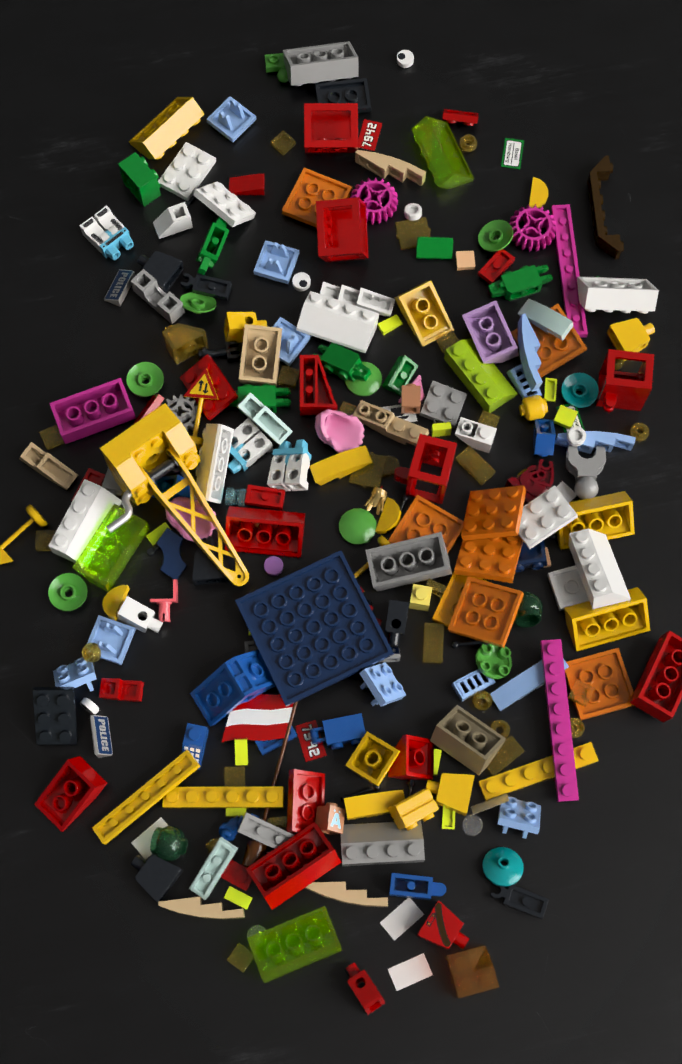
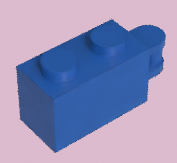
(340, 731)
(415, 886)

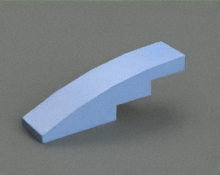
(528, 349)
(599, 438)
(520, 686)

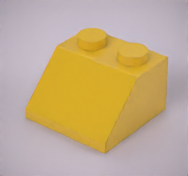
(372, 759)

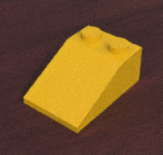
(424, 312)

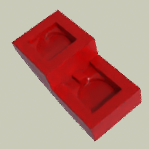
(121, 689)

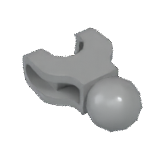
(585, 470)

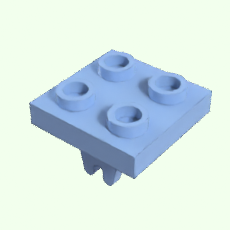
(231, 119)
(276, 262)
(291, 341)
(112, 639)
(75, 674)
(382, 684)
(520, 816)

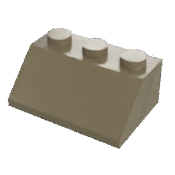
(467, 739)

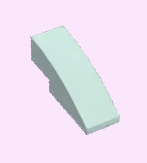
(546, 319)
(264, 418)

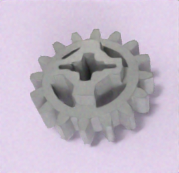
(177, 406)

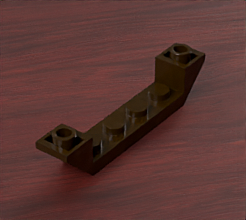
(609, 243)

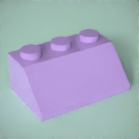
(491, 334)

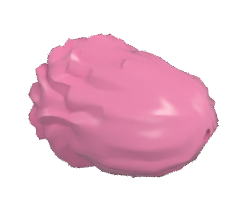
(339, 430)
(202, 527)

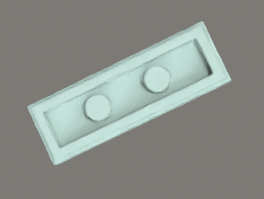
(213, 868)

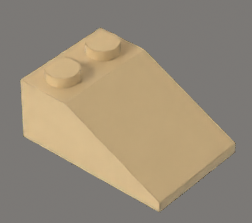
(260, 355)

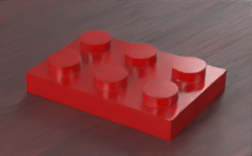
(222, 387)
(305, 793)

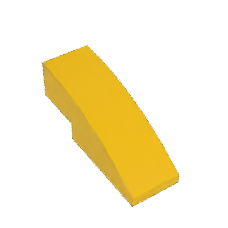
(340, 465)
(371, 804)

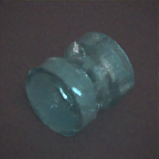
(231, 496)

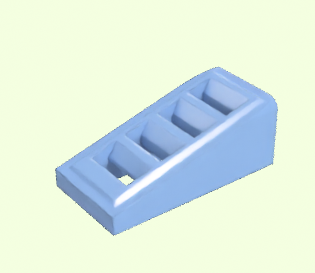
(518, 385)
(459, 690)

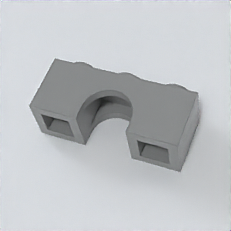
(165, 304)

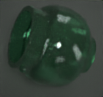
(529, 611)
(168, 843)

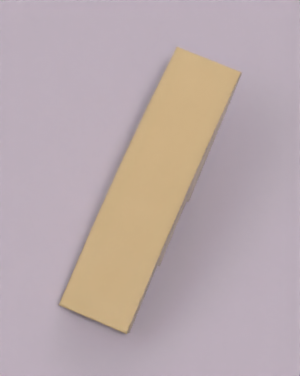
(384, 165)
(338, 892)
(194, 907)

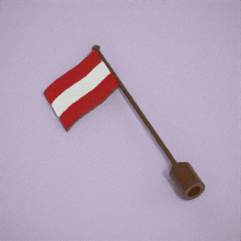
(260, 720)

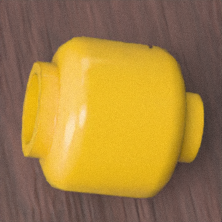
(533, 407)

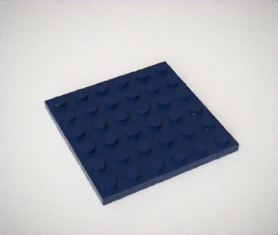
(314, 628)

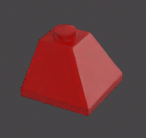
(414, 759)

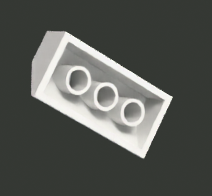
(617, 294)
(337, 322)
(214, 461)
(82, 520)
(597, 568)

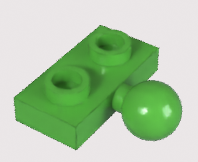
(276, 63)

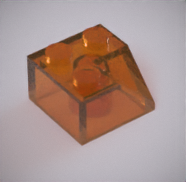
(472, 971)

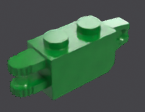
(212, 245)
(520, 282)
(343, 363)
(265, 394)

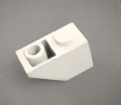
(173, 220)
(475, 434)

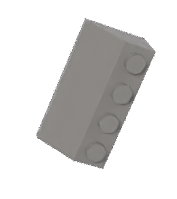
(321, 63)
(408, 562)
(381, 844)

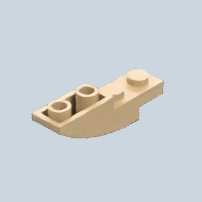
(388, 424)

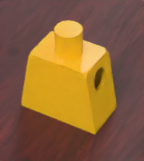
(235, 324)
(630, 335)
(452, 791)

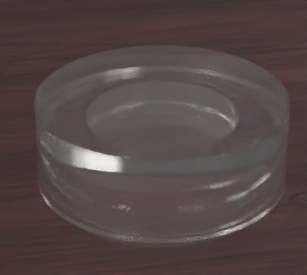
(472, 825)

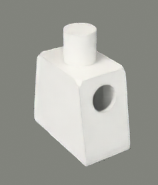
(132, 610)

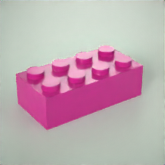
(92, 410)

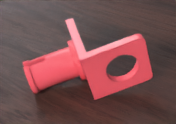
(164, 604)

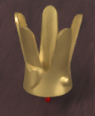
(377, 499)

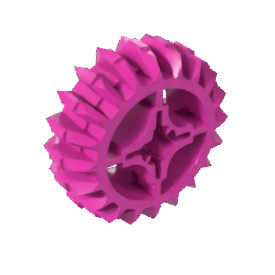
(376, 194)
(534, 221)

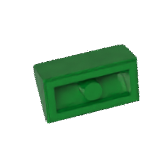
(434, 248)
(400, 374)

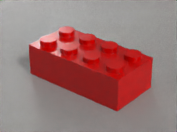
(661, 682)

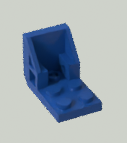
(231, 685)

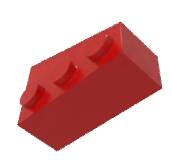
(314, 387)

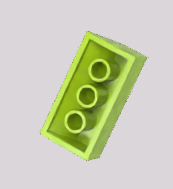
(481, 379)

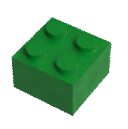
(140, 179)

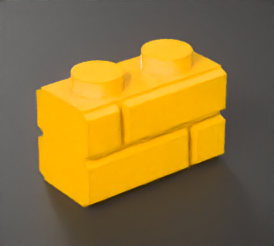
(413, 808)

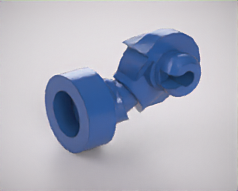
(229, 829)

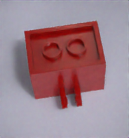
(330, 127)
(342, 229)
(624, 389)
(431, 452)

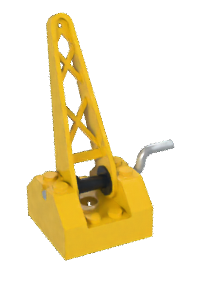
(147, 454)

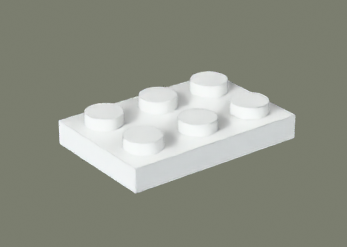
(187, 171)
(224, 203)
(544, 517)
(567, 587)

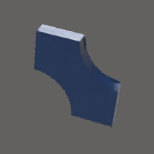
(170, 545)

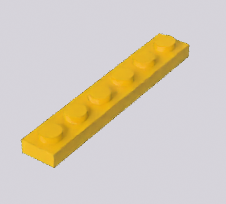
(532, 773)
(146, 797)
(225, 797)

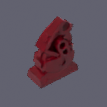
(535, 482)

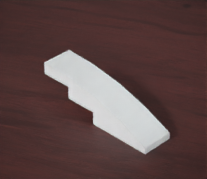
(361, 298)

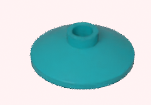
(583, 383)
(500, 874)

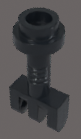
(227, 351)

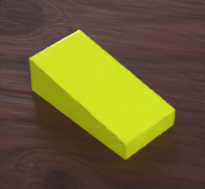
(389, 324)
(550, 389)
(154, 536)
(241, 752)
(436, 761)
(448, 818)
(238, 898)

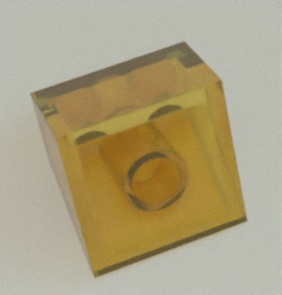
(184, 341)

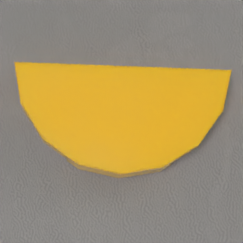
(538, 193)
(389, 517)
(114, 599)

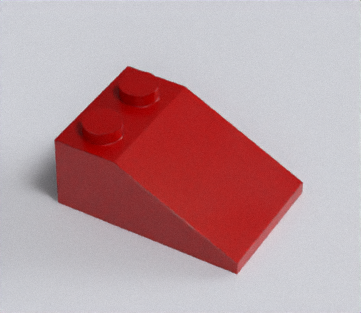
(70, 792)

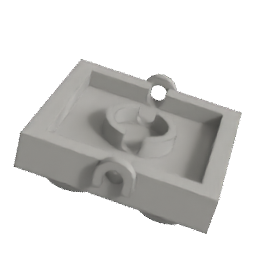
(443, 404)

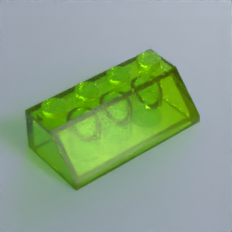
(441, 153)
(110, 552)
(294, 944)

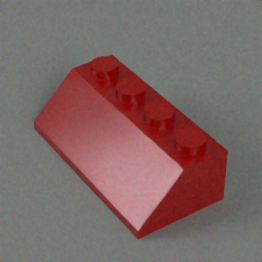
(265, 531)
(293, 865)

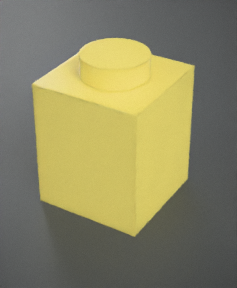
(420, 597)

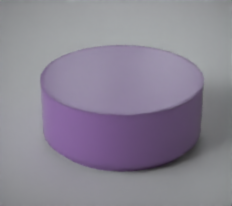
(273, 566)

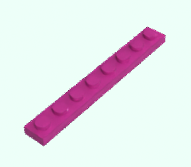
(568, 267)
(559, 720)

